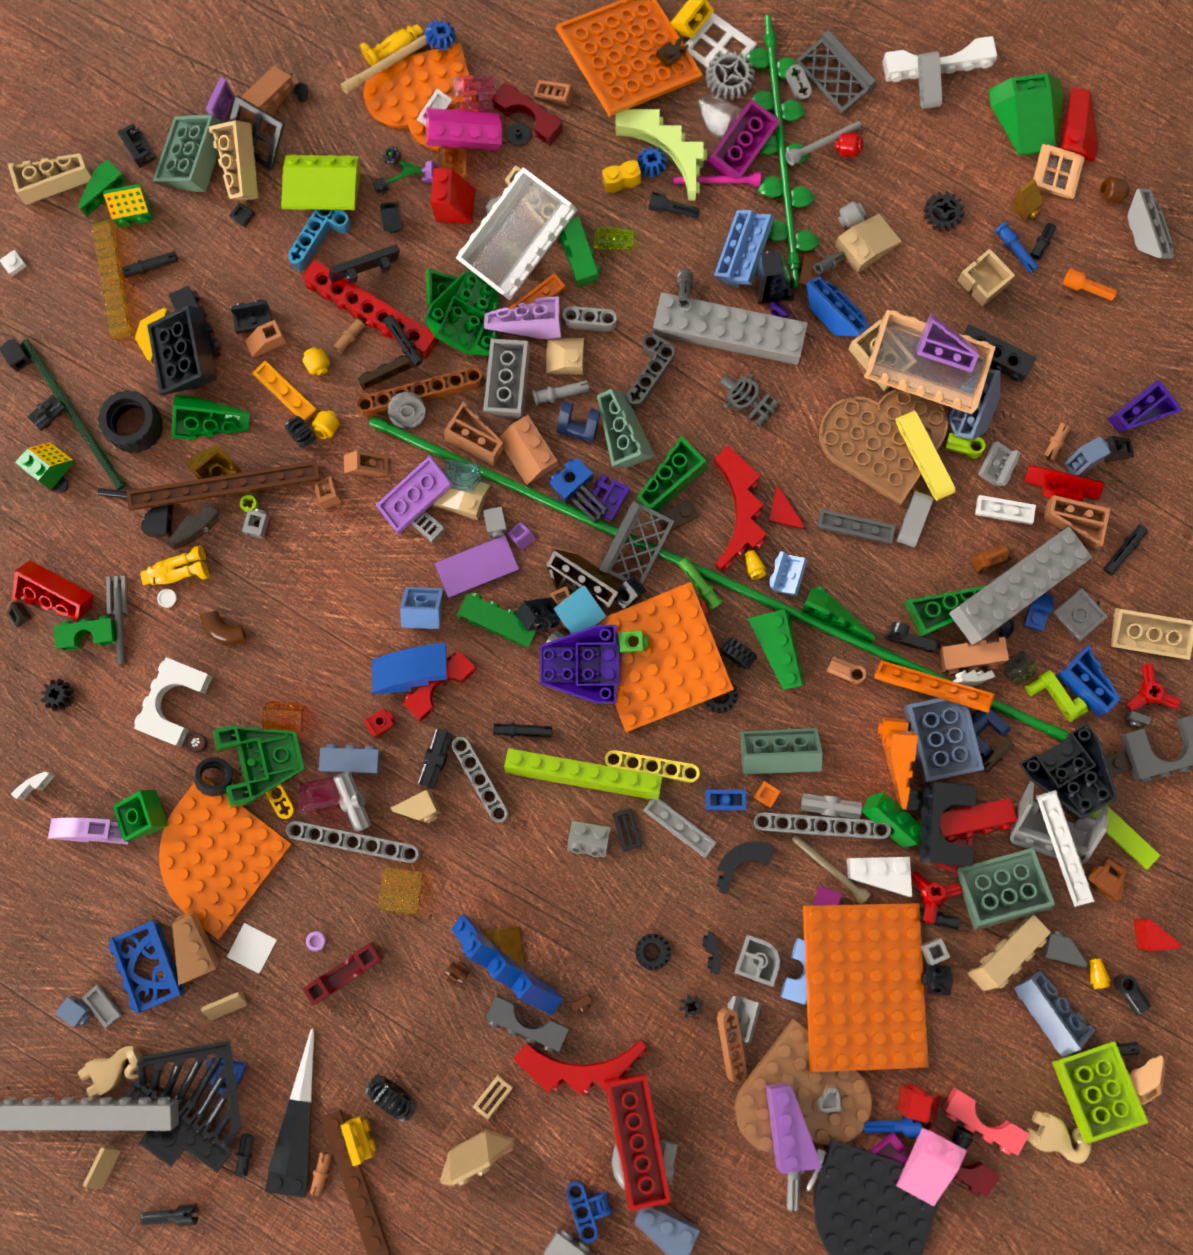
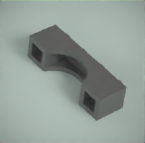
(503, 1014)

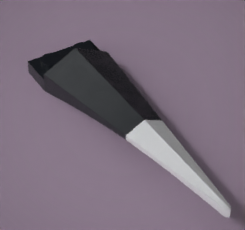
(291, 1157)

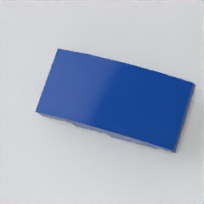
(409, 668)

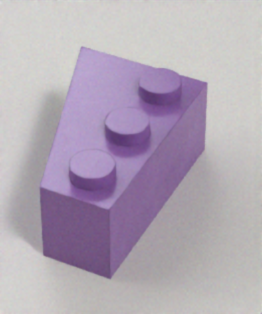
(946, 346)

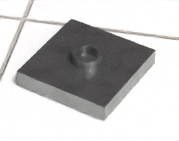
(1080, 615)

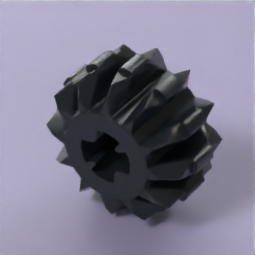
(300, 431)
(51, 692)

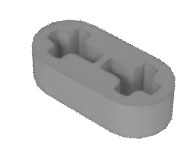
(798, 82)

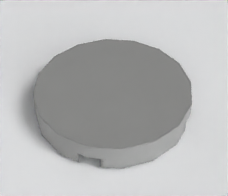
(406, 410)

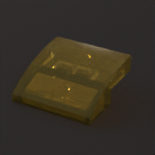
(400, 891)

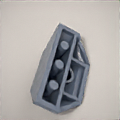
(974, 425)

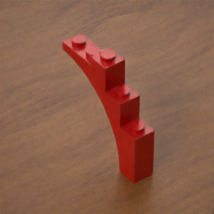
(741, 480)
(549, 1071)

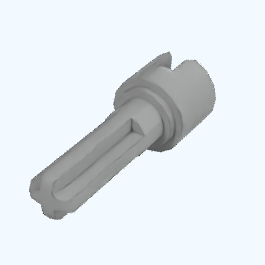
(793, 1191)

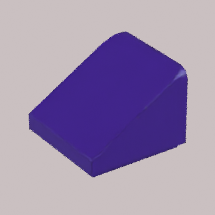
(779, 310)

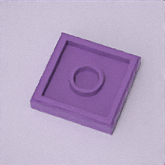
(221, 100)

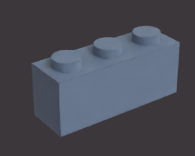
(1087, 457)
(350, 759)

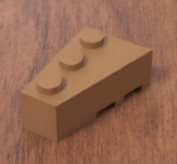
(192, 948)

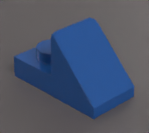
(1038, 612)

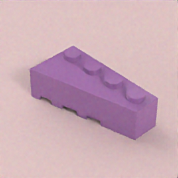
(790, 1135)

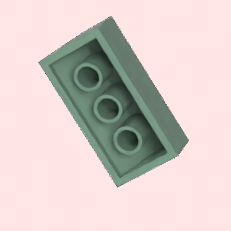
(780, 751)

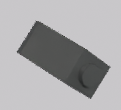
(1062, 949)

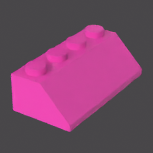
(463, 129)

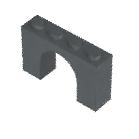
(1147, 764)

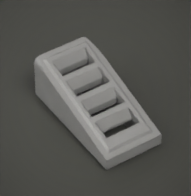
(436, 534)

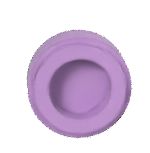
(316, 941)

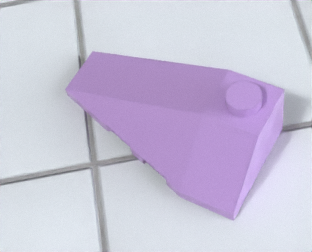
(532, 320)

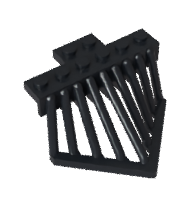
(188, 1134)

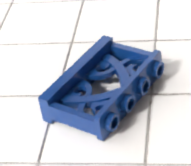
(127, 970)

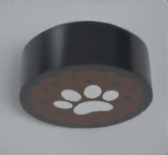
(196, 742)

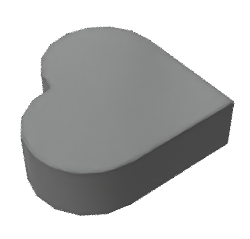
(829, 1101)

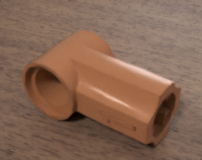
(844, 670)

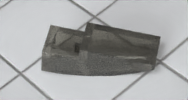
(194, 528)

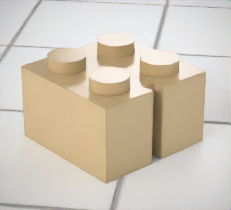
(987, 279)

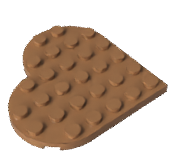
(867, 443)
(789, 1063)

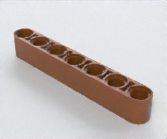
(428, 385)

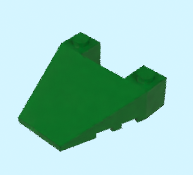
(264, 758)

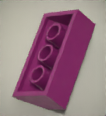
(743, 141)

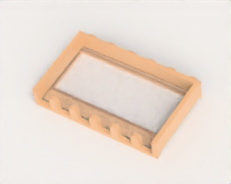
(898, 365)

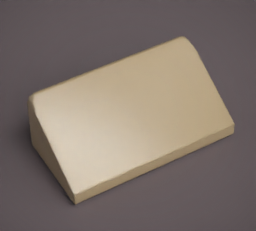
(225, 1005)
(102, 1167)

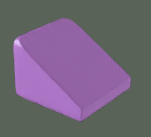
(521, 535)

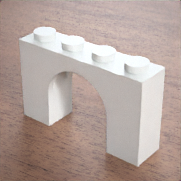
(151, 718)

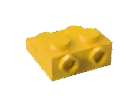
(358, 1139)

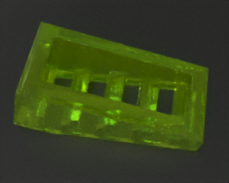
(613, 244)

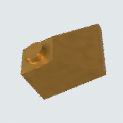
(212, 463)

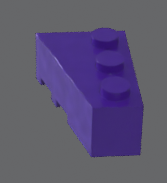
(1147, 406)

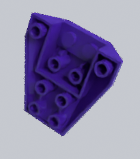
(584, 664)

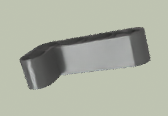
(647, 374)

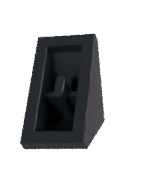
(1120, 448)

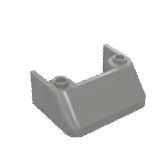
(1032, 832)

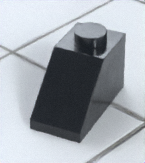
(158, 521)

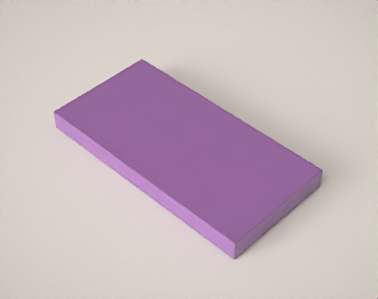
(414, 494)
(476, 566)

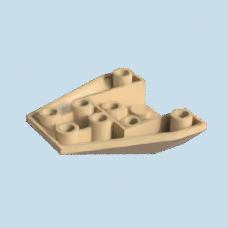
(475, 1156)

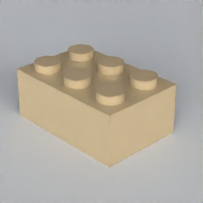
(863, 346)

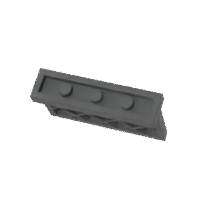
(850, 65)
(622, 535)

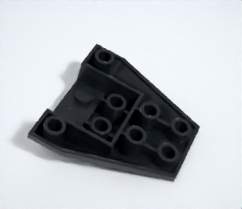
(1075, 771)

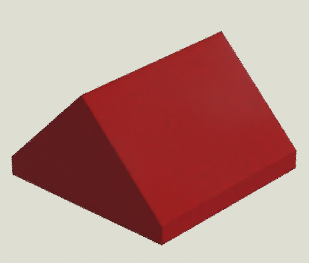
(1152, 937)

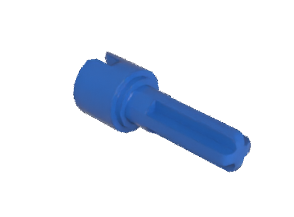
(907, 1126)

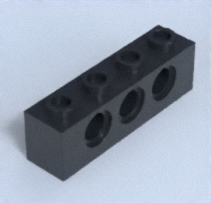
(1006, 352)

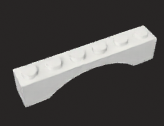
(978, 54)

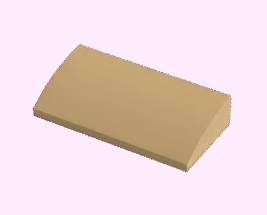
(1152, 633)

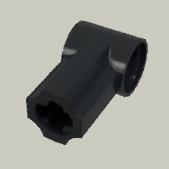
(1132, 994)

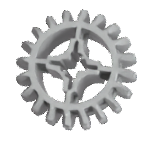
(735, 83)

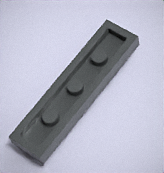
(856, 526)

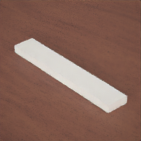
(1065, 848)

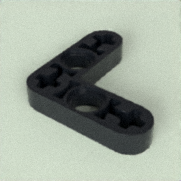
(898, 633)

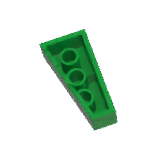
(672, 476)
(494, 619)

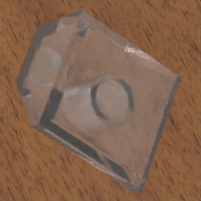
(718, 114)

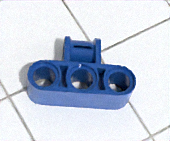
(593, 1206)

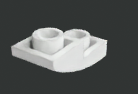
(973, 678)

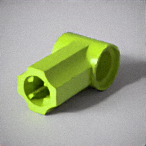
(963, 445)

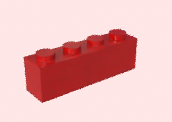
(977, 819)

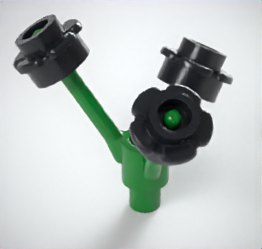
(393, 157)

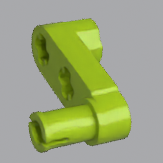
(1070, 708)

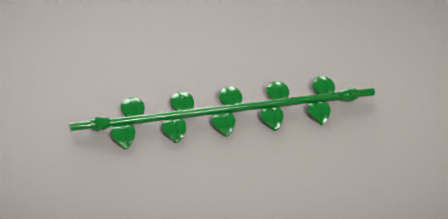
(772, 186)

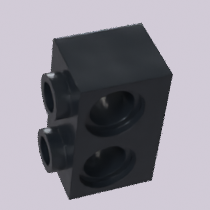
(538, 614)

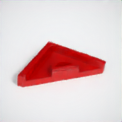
(782, 511)

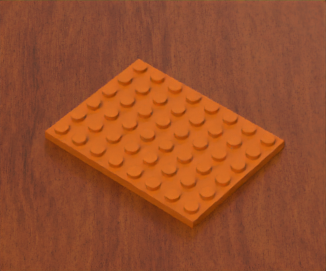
(864, 987)

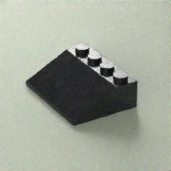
(182, 350)

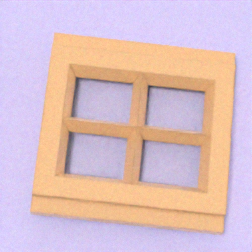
(1058, 171)

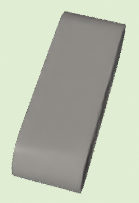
(930, 80)
(597, 324)
(914, 519)

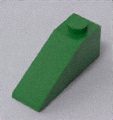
(102, 179)

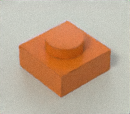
(767, 794)

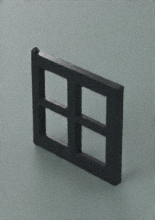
(260, 114)

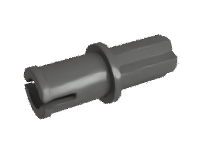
(829, 262)

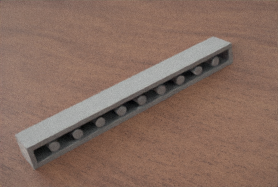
(89, 1114)

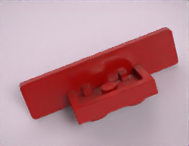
(1063, 484)

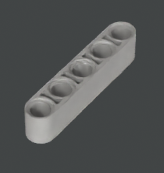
(478, 770)

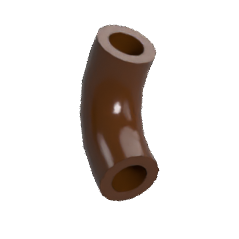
(220, 632)

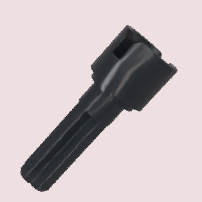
(660, 203)
(180, 1215)

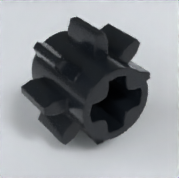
(689, 1000)

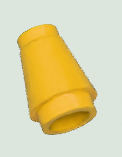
(754, 565)
(1098, 974)

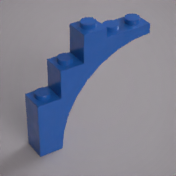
(504, 969)

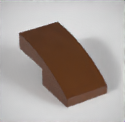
(807, 269)

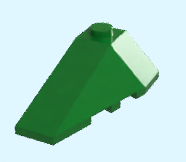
(199, 417)

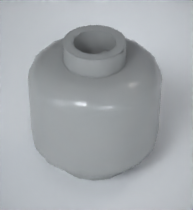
(851, 214)

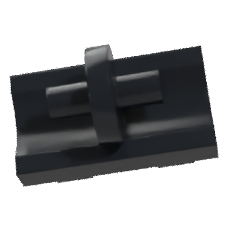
(46, 412)

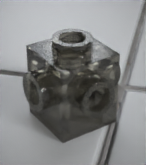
(1019, 668)

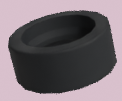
(213, 762)

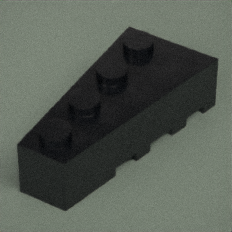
(773, 279)

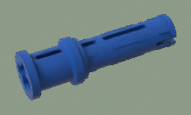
(1011, 240)

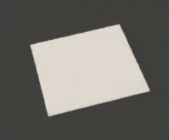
(251, 948)

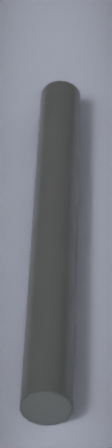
(119, 626)

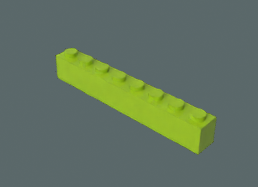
(582, 774)

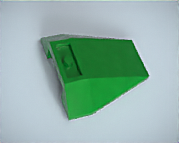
(1029, 110)
(460, 314)

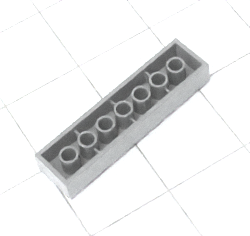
(730, 329)
(1020, 585)

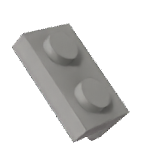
(999, 464)
(588, 839)
(747, 1016)

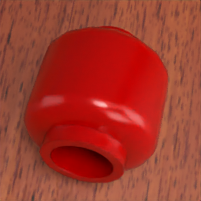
(849, 144)

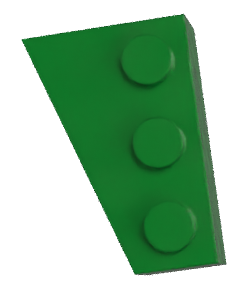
(579, 253)

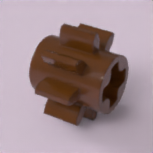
(456, 973)

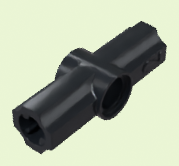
(435, 758)

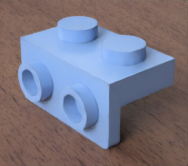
(787, 574)

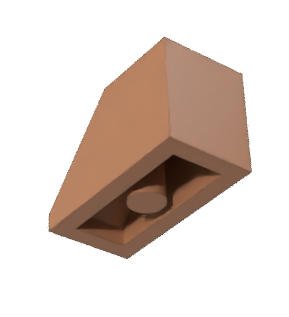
(365, 464)

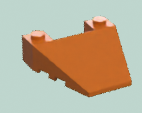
(900, 752)

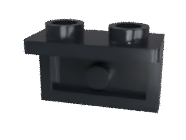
(250, 316)

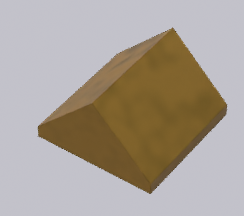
(508, 941)

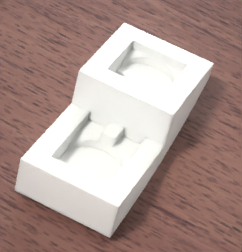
(38, 782)

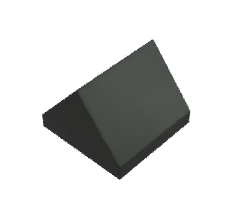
(18, 613)

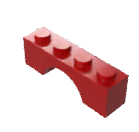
(421, 702)

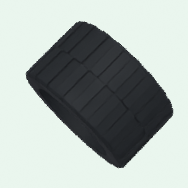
(115, 407)

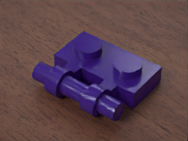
(613, 497)

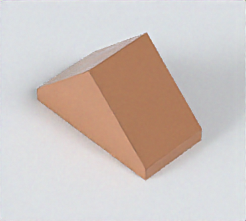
(327, 493)

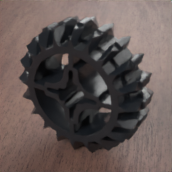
(391, 1098)

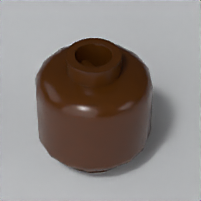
(1114, 189)

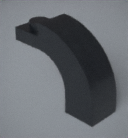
(747, 851)

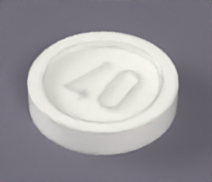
(167, 598)

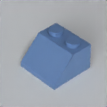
(421, 608)

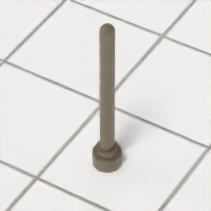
(859, 893)

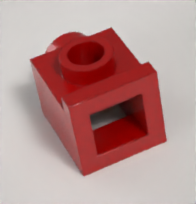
(378, 730)

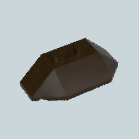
(575, 571)

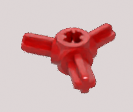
(1151, 684)
(933, 902)

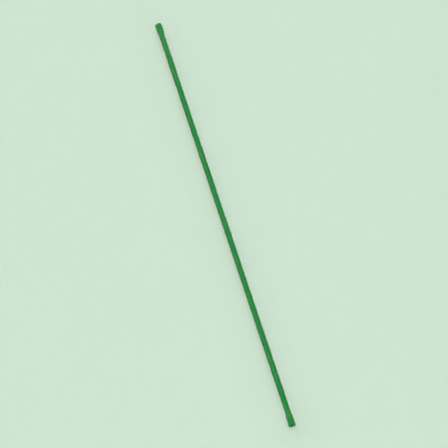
(383, 426)

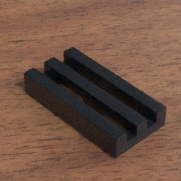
(578, 494)
(622, 814)

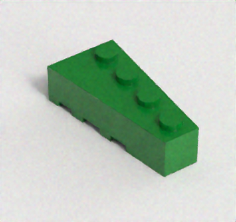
(932, 612)
(780, 646)

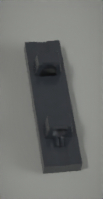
(369, 261)

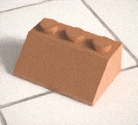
(528, 450)

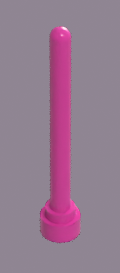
(753, 179)

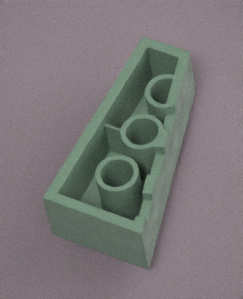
(622, 430)

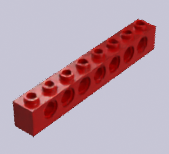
(317, 273)

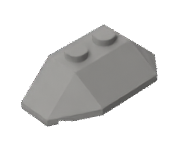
(1149, 225)

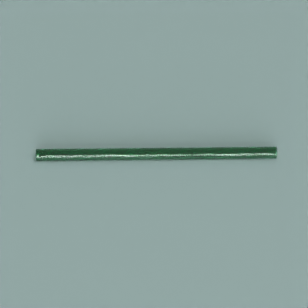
(73, 415)

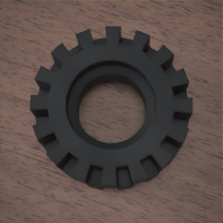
(738, 653)
(724, 706)
(648, 963)

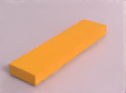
(284, 391)

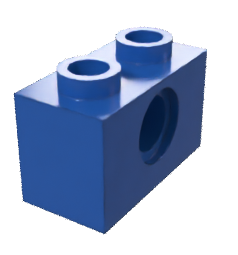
(566, 489)
(725, 800)

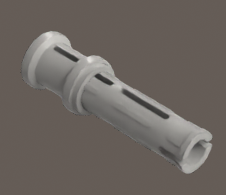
(551, 393)

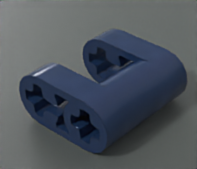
(575, 428)
(981, 721)

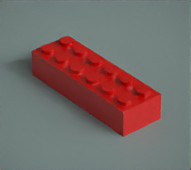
(637, 1142)

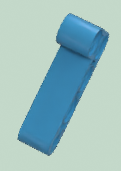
(301, 255)

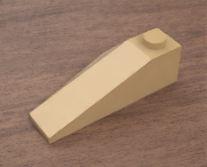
(464, 502)

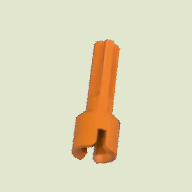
(1077, 280)

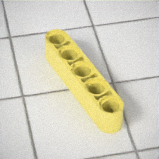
(925, 455)
(661, 763)

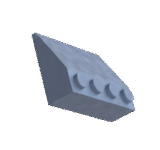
(944, 739)

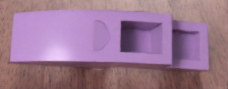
(85, 830)

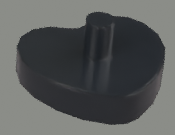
(301, 91)
(61, 485)
(1007, 628)

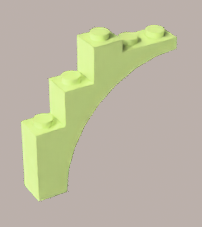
(649, 127)

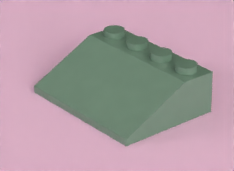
(188, 154)
(1005, 889)

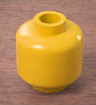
(316, 361)
(325, 424)

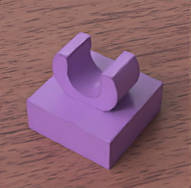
(428, 170)

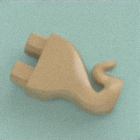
(107, 1072)
(1054, 1136)

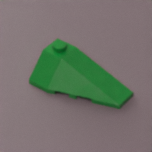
(827, 609)

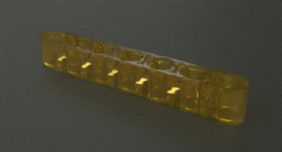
(111, 279)

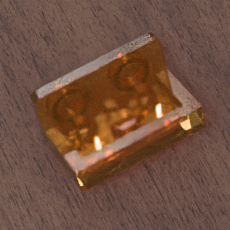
(453, 159)

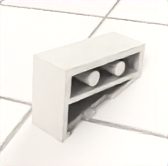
(884, 873)

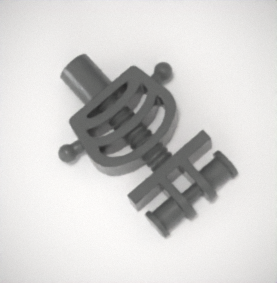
(736, 391)

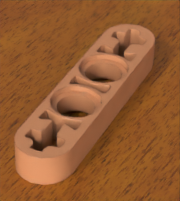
(729, 1047)

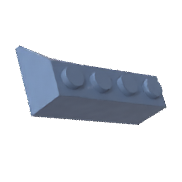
(1053, 1014)

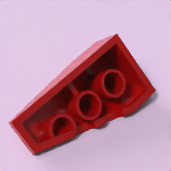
(1079, 126)

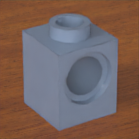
(74, 1012)

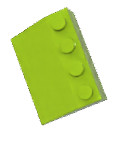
(320, 182)
(1099, 1092)

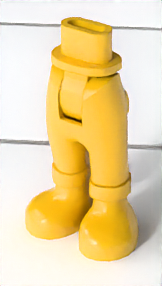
(390, 45)
(166, 572)

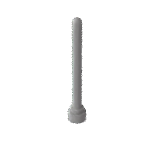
(794, 155)

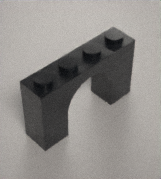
(936, 799)

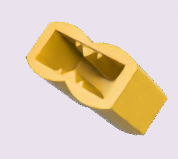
(623, 176)

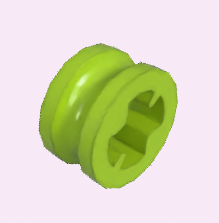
(244, 499)

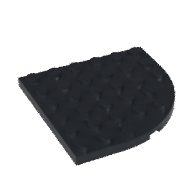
(862, 1207)

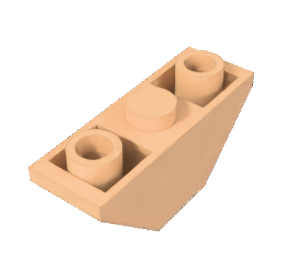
(1148, 1079)

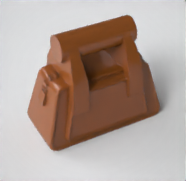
(991, 558)
(1107, 882)

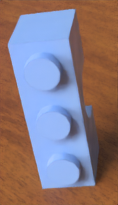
(796, 988)

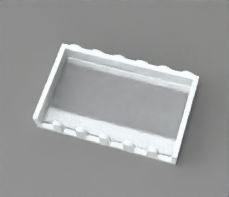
(516, 233)

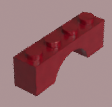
(510, 101)
(343, 974)
(976, 1175)

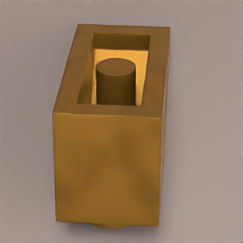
(1028, 201)

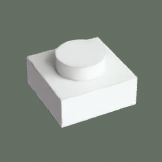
(13, 263)

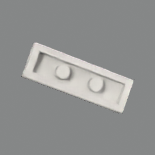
(1005, 509)

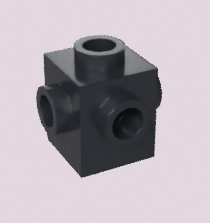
(937, 980)

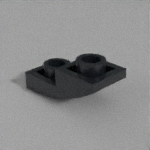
(710, 945)

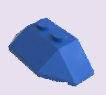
(835, 308)

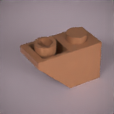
(265, 339)

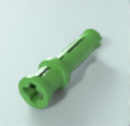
(705, 592)

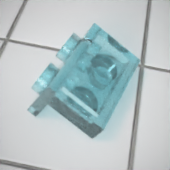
(462, 474)

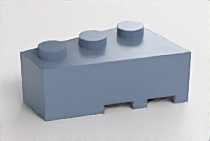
(667, 1230)

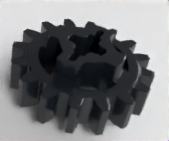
(935, 213)

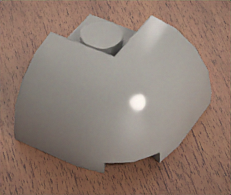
(758, 961)

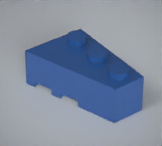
(1087, 681)

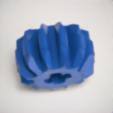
(440, 35)
(652, 162)

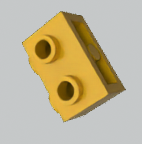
(692, 17)

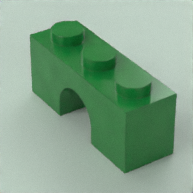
(69, 634)
(884, 809)

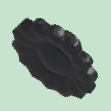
(518, 134)

